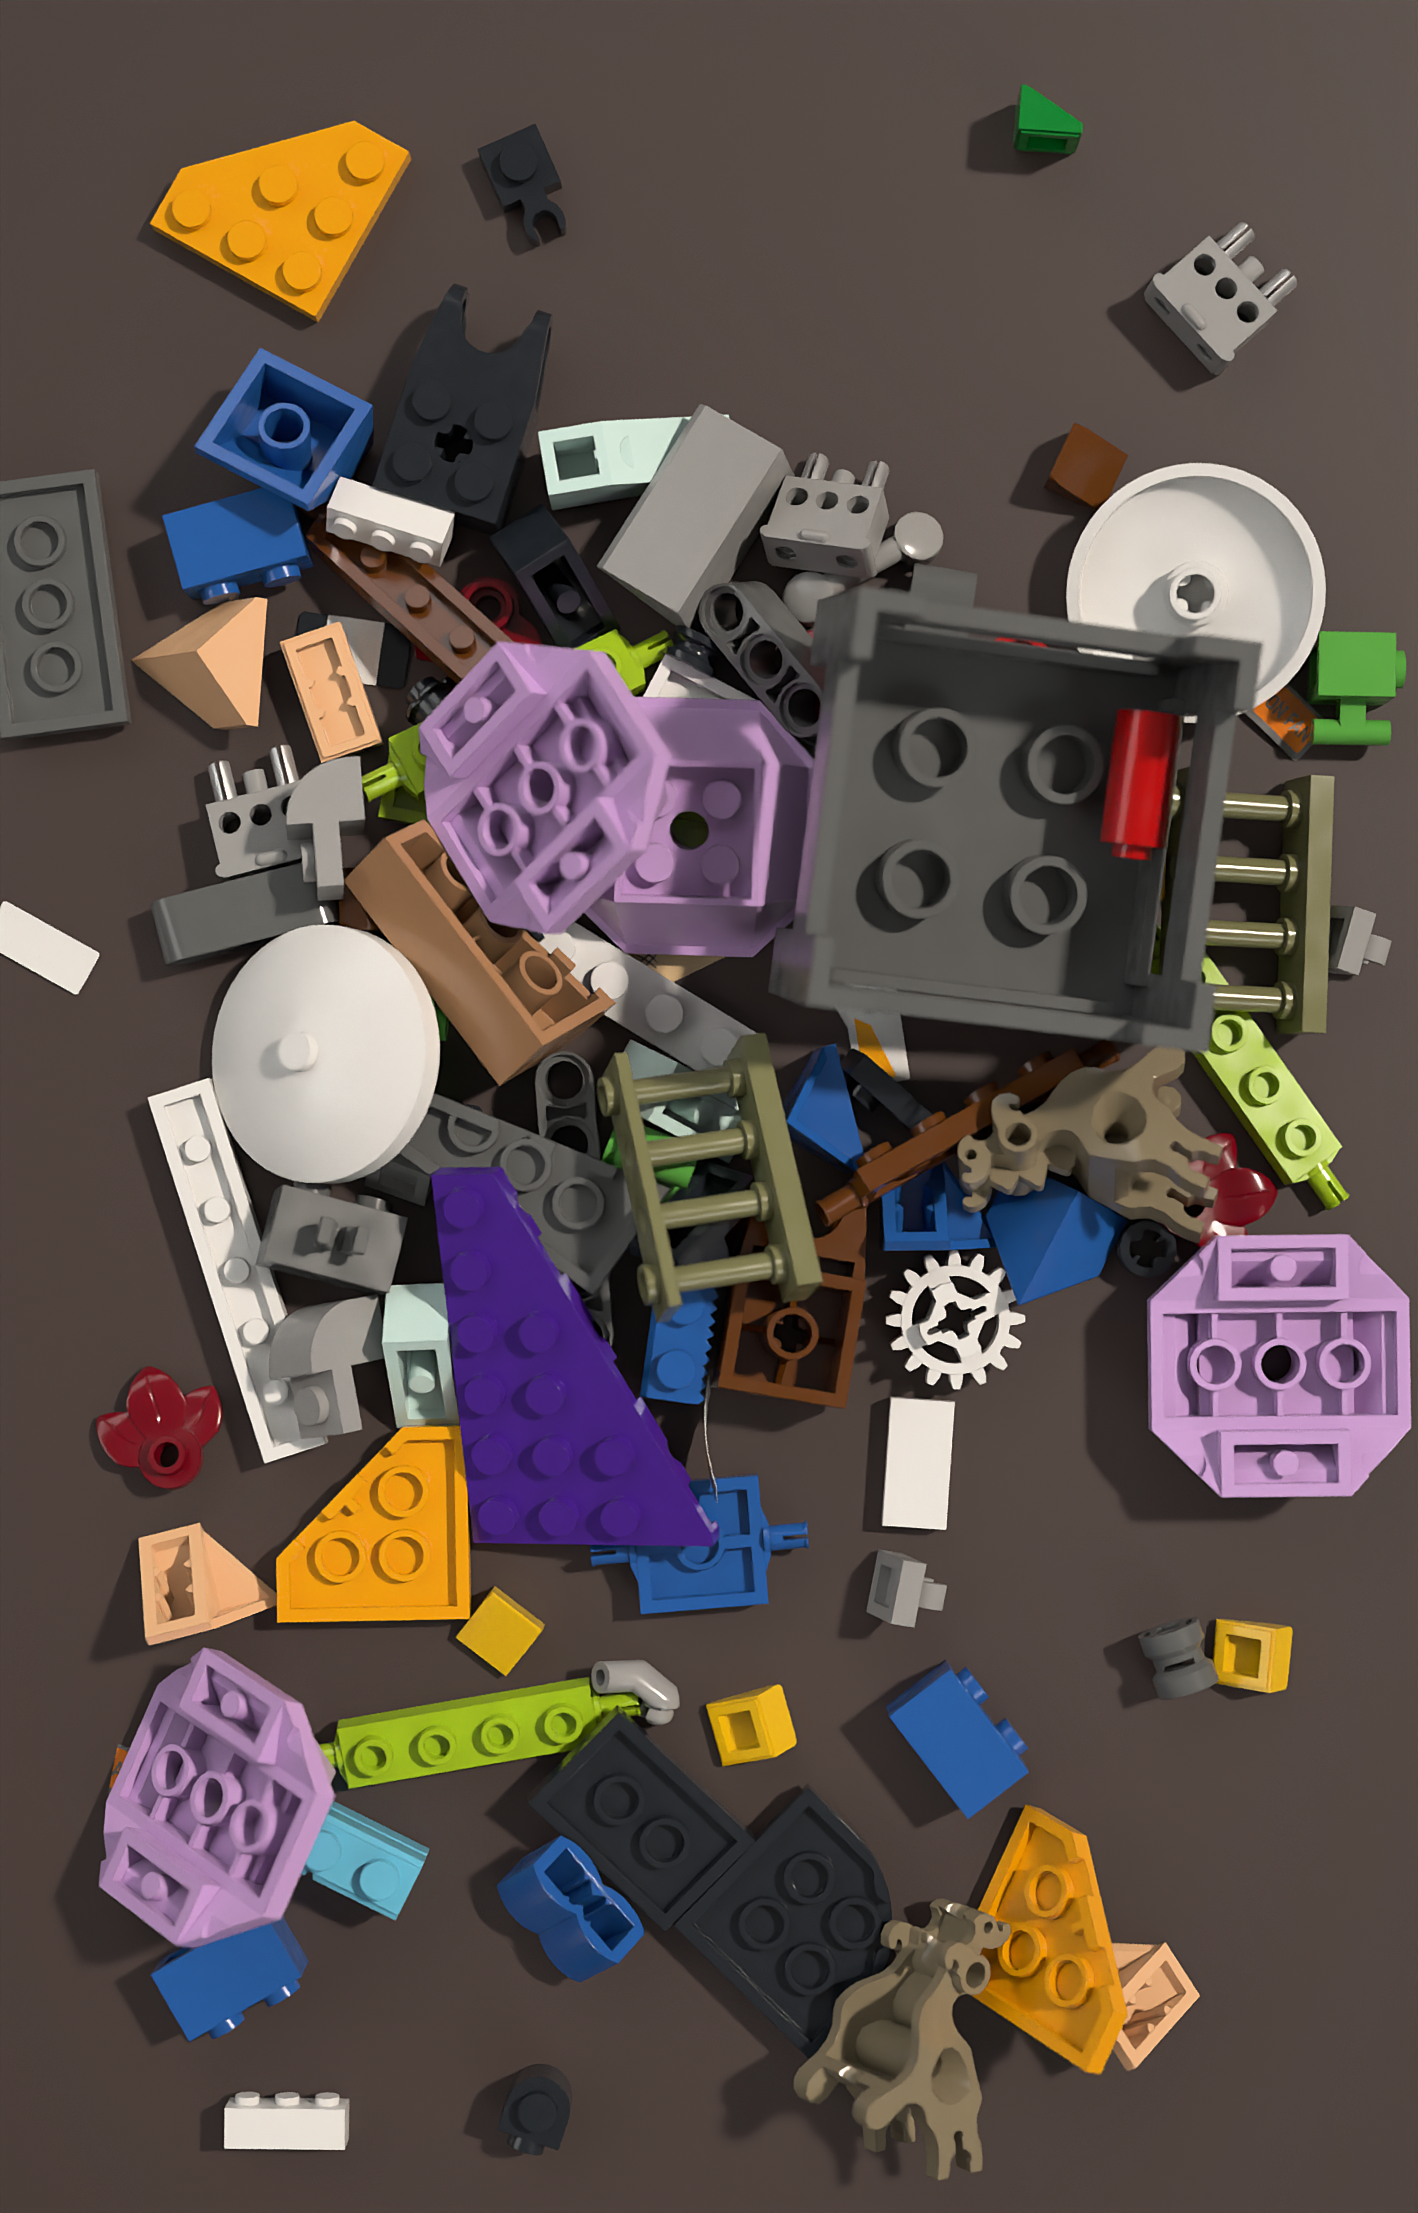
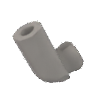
(643, 1680)

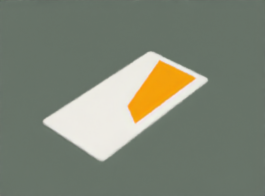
(880, 1038)

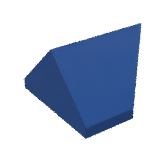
(821, 1112)
(931, 1216)
(1051, 1238)

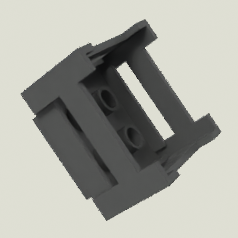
(968, 819)

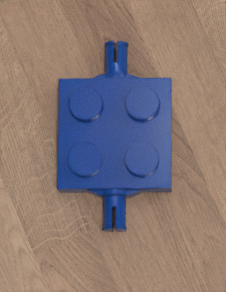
(714, 1576)

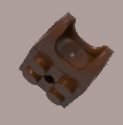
(822, 1364)

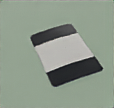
(376, 646)

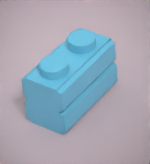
(365, 1860)

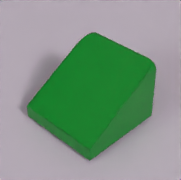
(1044, 125)

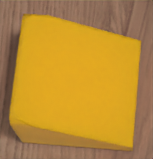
(500, 1631)
(1252, 1654)
(752, 1725)

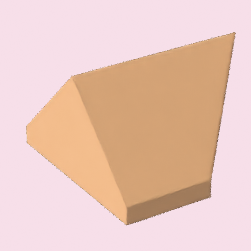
(215, 663)
(194, 1585)
(1154, 1995)

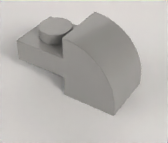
(323, 808)

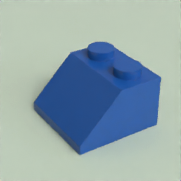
(289, 431)

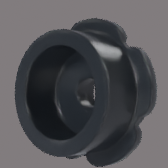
(426, 697)

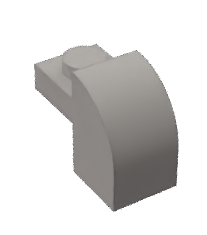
(317, 1354)

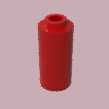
(1140, 782)

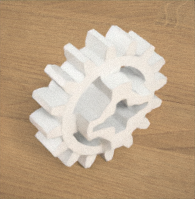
(965, 1345)

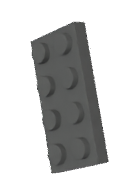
(57, 610)

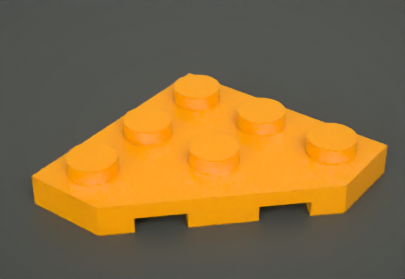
(286, 210)
(388, 1540)
(1059, 1962)

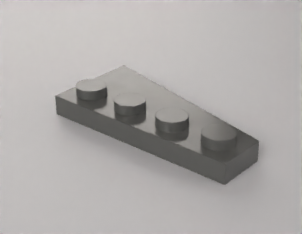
(570, 1195)

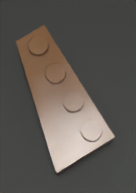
(487, 978)

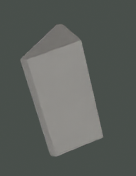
(697, 516)

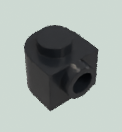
(536, 2109)

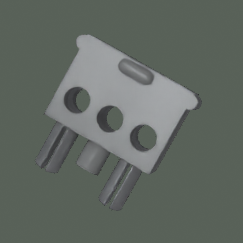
(1204, 319)
(828, 523)
(253, 847)

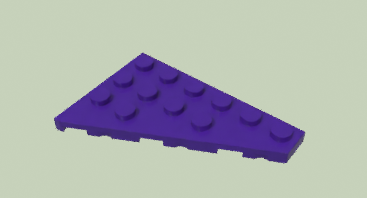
(543, 1411)

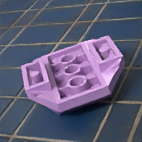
(542, 782)
(743, 881)
(1346, 1379)
(214, 1804)

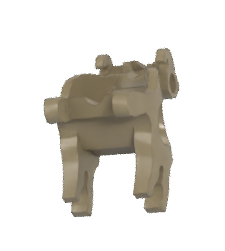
(1108, 1132)
(899, 2041)

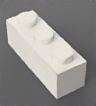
(390, 521)
(286, 2122)

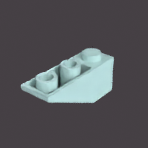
(605, 458)

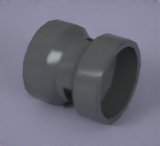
(1178, 1658)

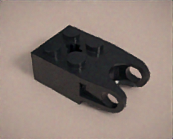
(469, 398)

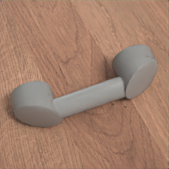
(914, 540)

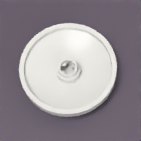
(1207, 557)
(325, 1054)

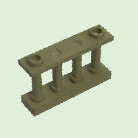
(1305, 887)
(759, 1136)

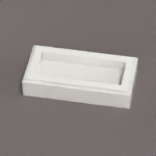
(918, 1463)

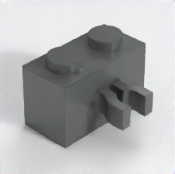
(332, 1238)

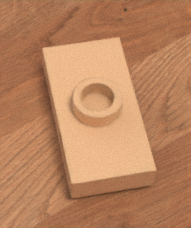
(331, 692)

